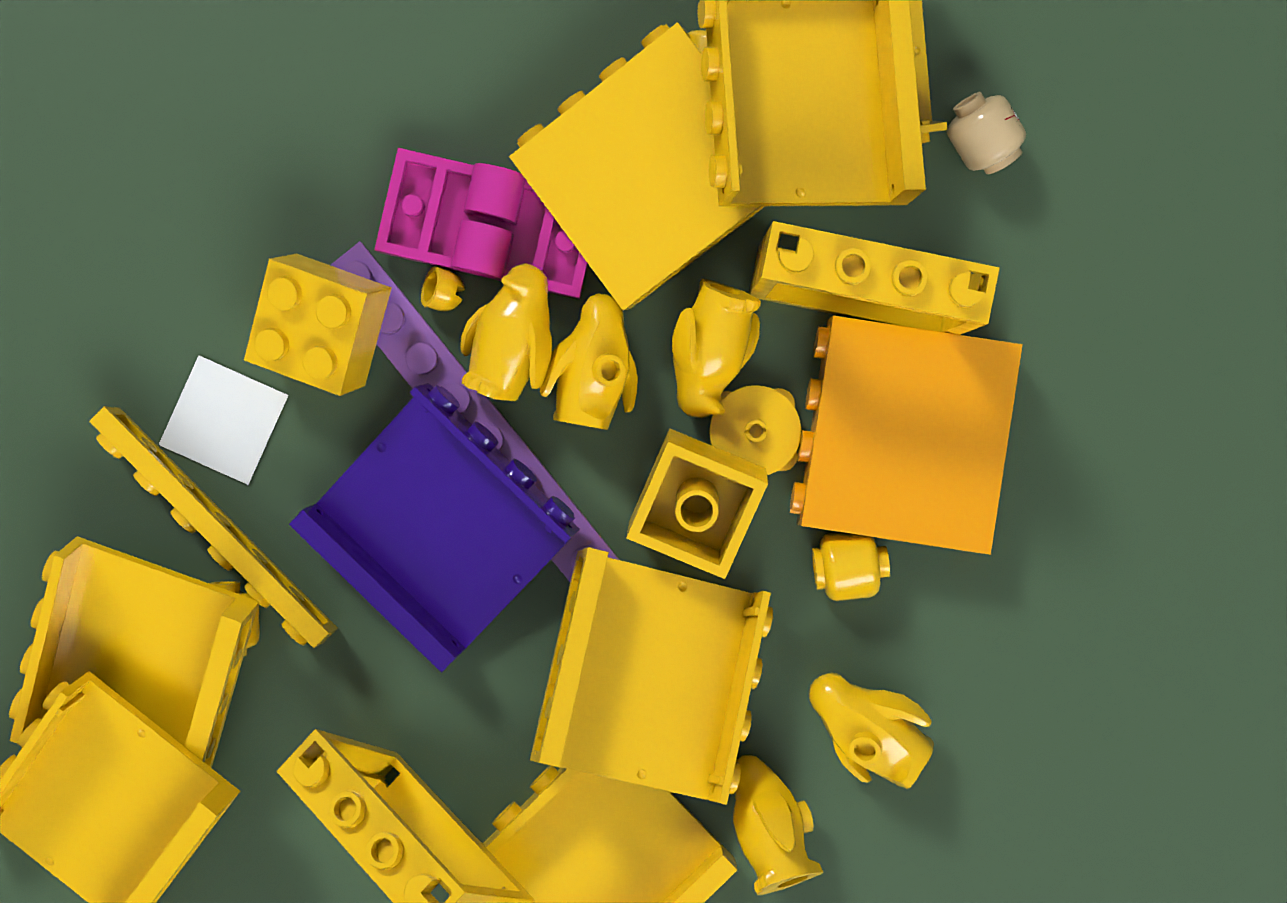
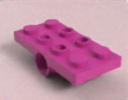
(474, 222)

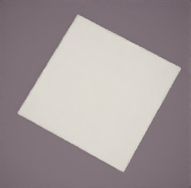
(223, 420)

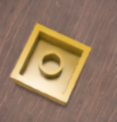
(317, 323)
(697, 503)

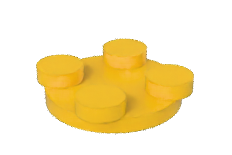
(758, 427)

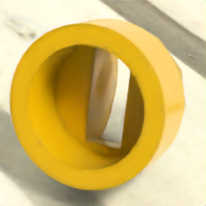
(440, 289)

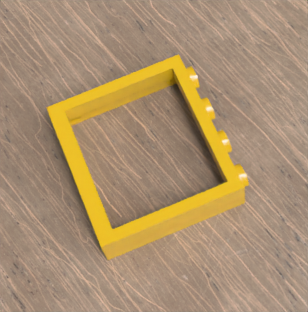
(873, 281)
(395, 830)

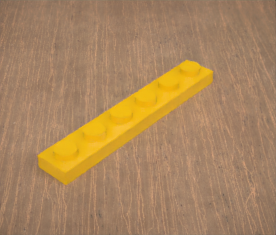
(197, 512)

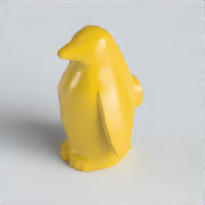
(510, 337)
(713, 345)
(593, 367)
(873, 729)
(772, 828)

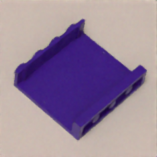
(436, 526)

